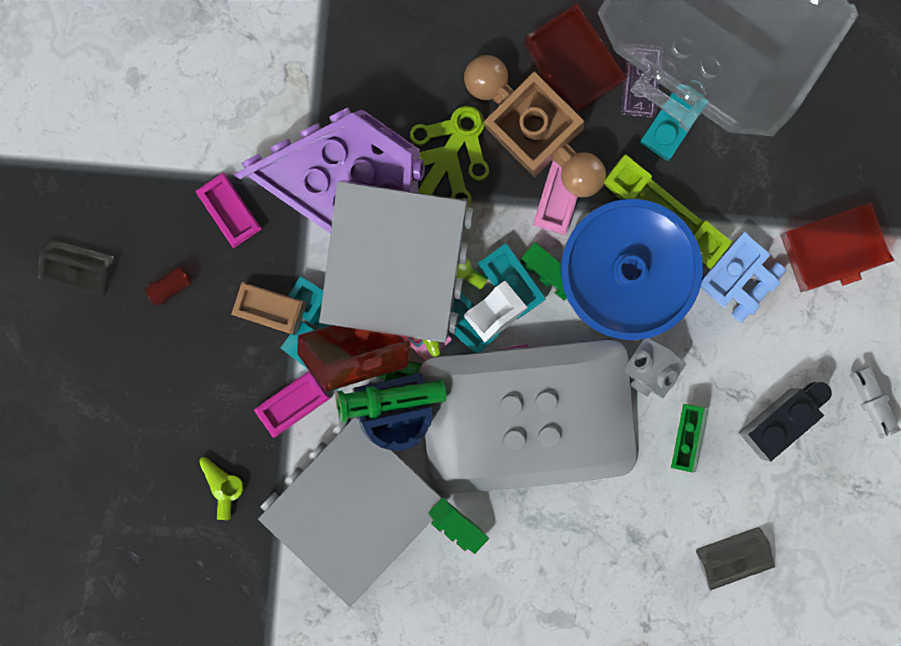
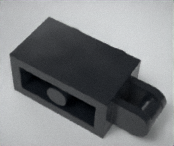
(786, 420)

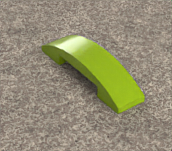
(633, 182)

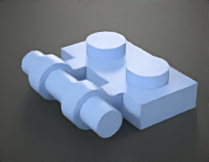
(732, 272)

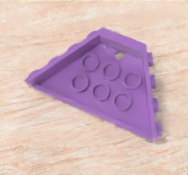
(309, 169)

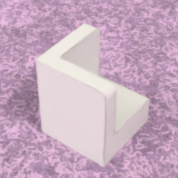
(495, 311)

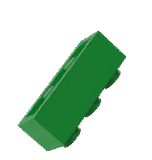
(545, 266)
(689, 438)
(457, 526)

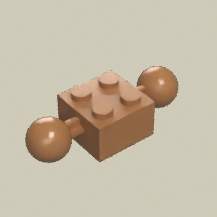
(534, 125)

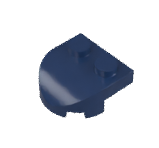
(398, 427)

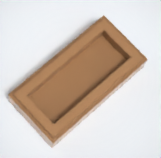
(269, 308)

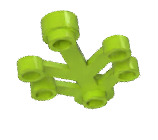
(446, 157)

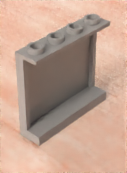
(395, 261)
(350, 511)

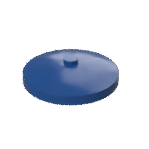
(631, 269)

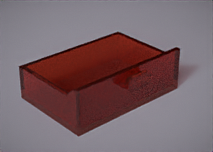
(574, 59)
(836, 248)
(350, 355)

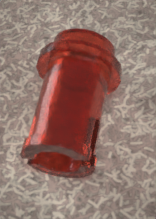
(167, 286)

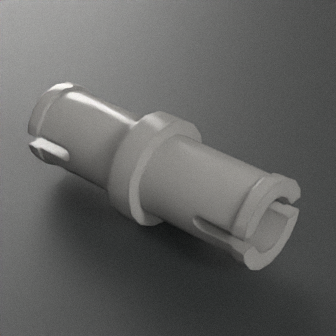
(875, 402)

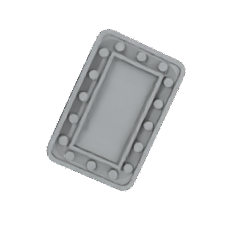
(530, 417)

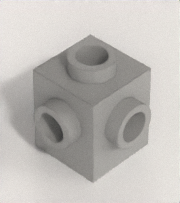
(653, 368)

